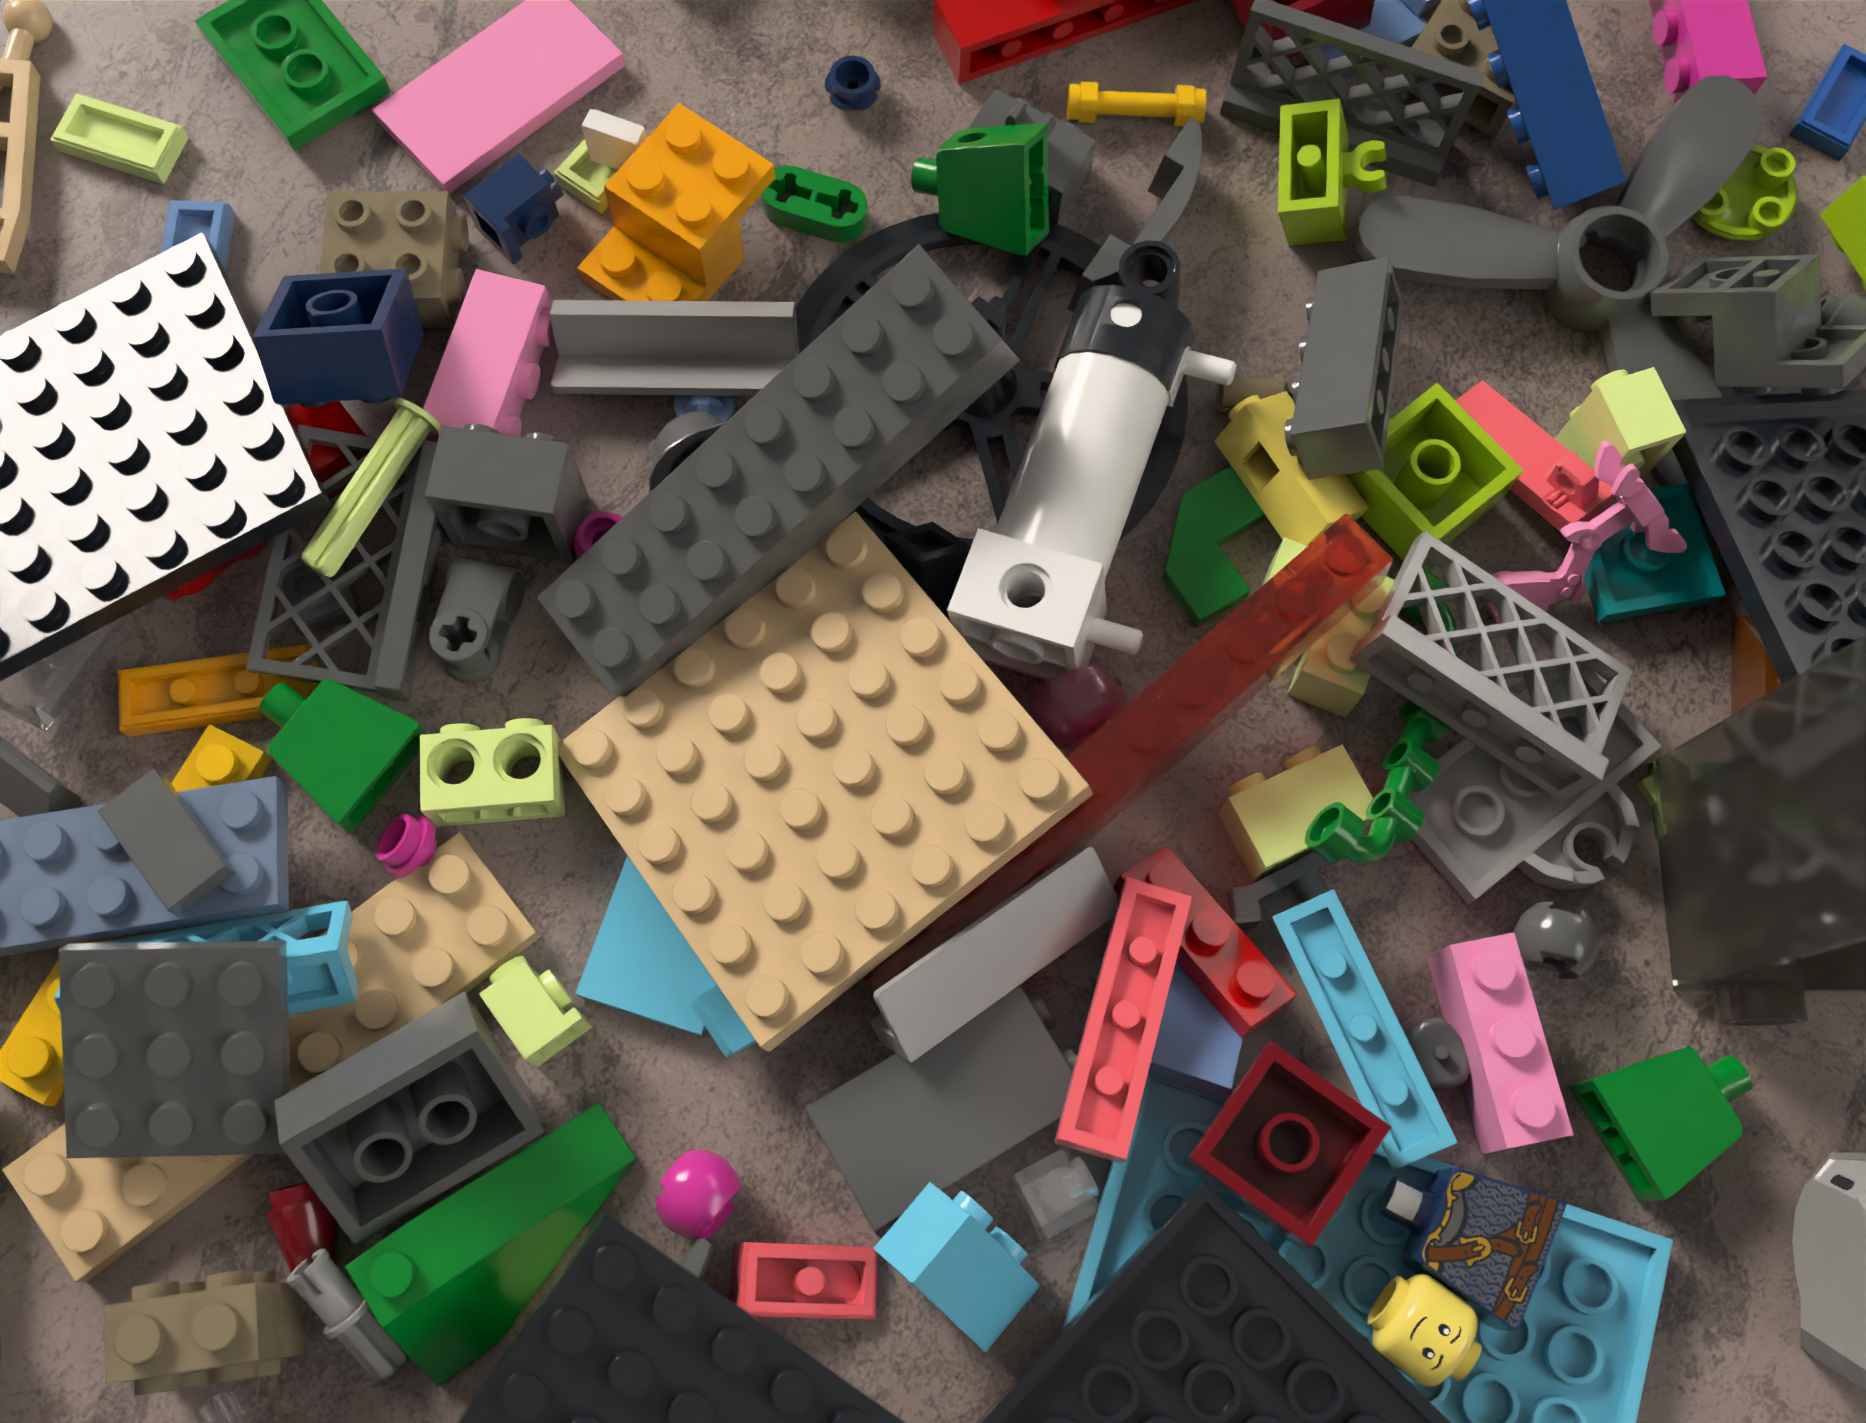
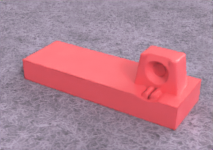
(1553, 477)

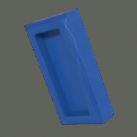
(1836, 106)

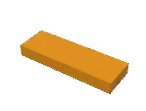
(199, 692)

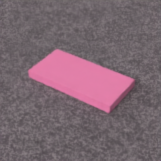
(498, 89)

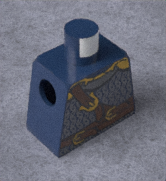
(1476, 1238)

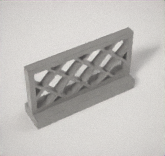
(1480, 701)

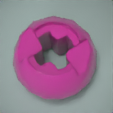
(697, 1194)

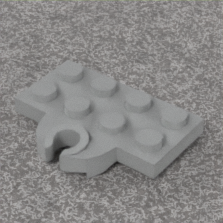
(1493, 819)

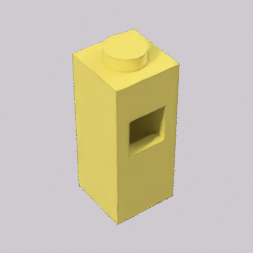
(1276, 480)

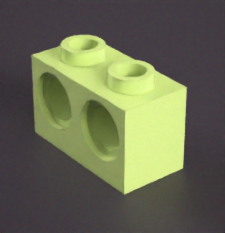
(490, 790)

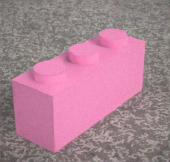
(492, 355)
(1511, 1073)

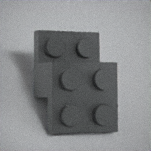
(1765, 323)

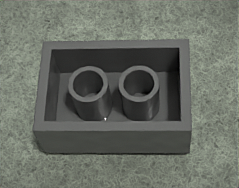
(406, 1118)

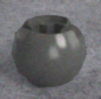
(1557, 940)

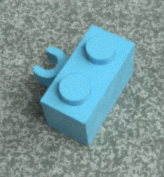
(958, 1264)

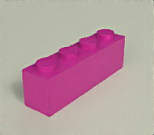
(1706, 41)

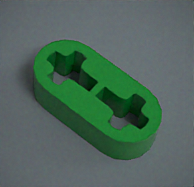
(814, 203)

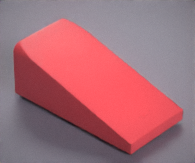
(805, 1280)

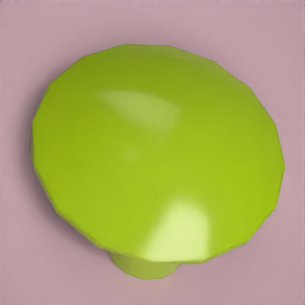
(1754, 198)

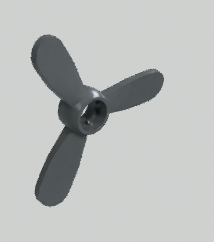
(1672, 179)

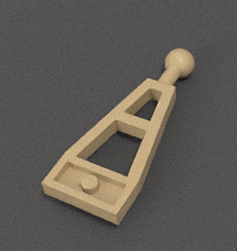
(28, 24)

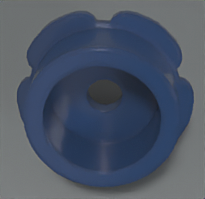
(850, 72)

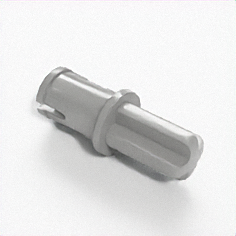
(346, 1315)

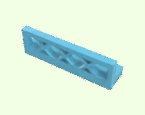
(316, 966)
(1364, 1028)

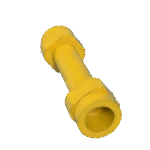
(1086, 102)

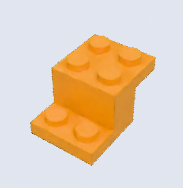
(677, 213)

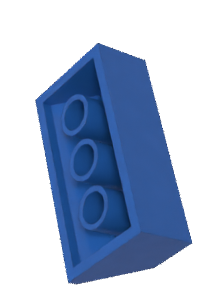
(1554, 97)

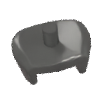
(1439, 1053)

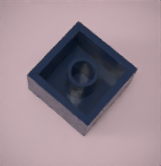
(339, 337)

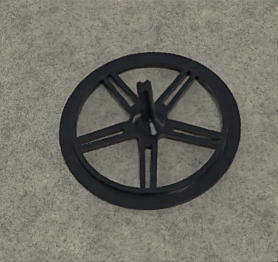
(1019, 388)

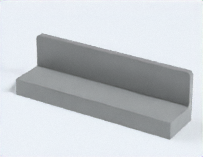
(671, 346)
(994, 955)

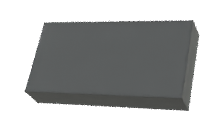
(166, 842)

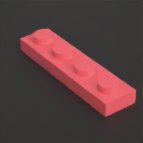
(1123, 1021)

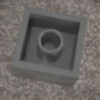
(507, 492)

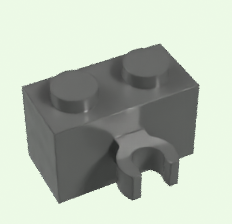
(1068, 147)

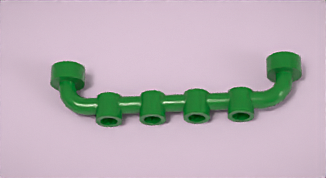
(1338, 831)

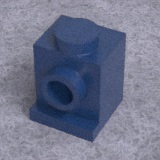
(514, 205)

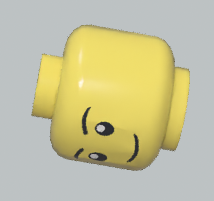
(1425, 1330)

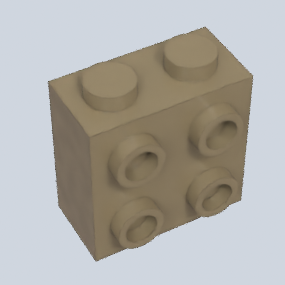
(1455, 37)
(398, 233)
(182, 1331)

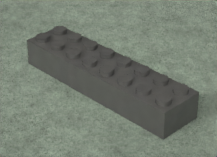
(779, 473)

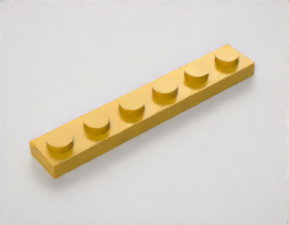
(33, 1052)

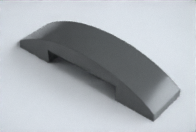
(1171, 184)

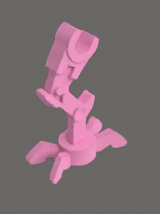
(1634, 505)

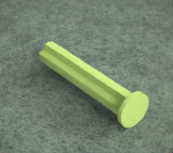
(369, 487)

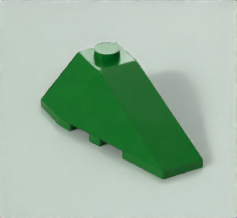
(476, 1259)

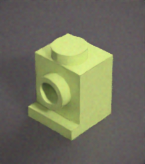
(532, 1010)

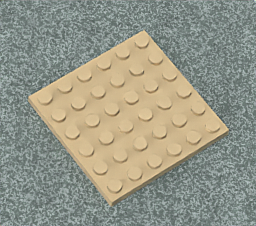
(819, 780)

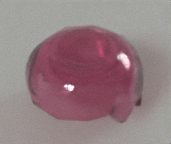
(1076, 704)

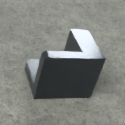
(931, 558)

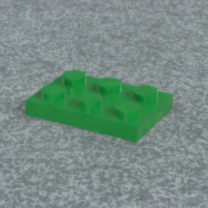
(294, 63)

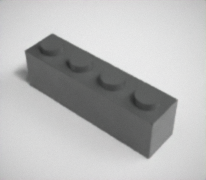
(1346, 370)

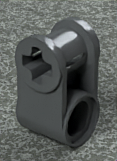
(477, 607)

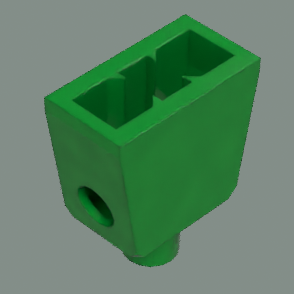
(991, 185)
(340, 746)
(1665, 1117)

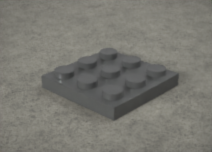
(173, 1047)

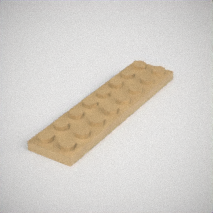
(410, 953)

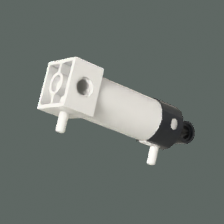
(1038, 583)

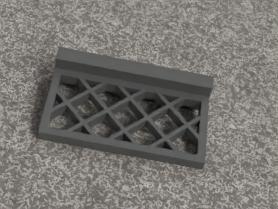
(1412, 142)
(405, 588)

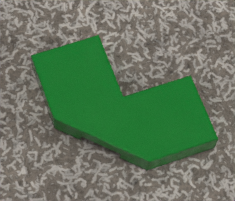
(1196, 564)

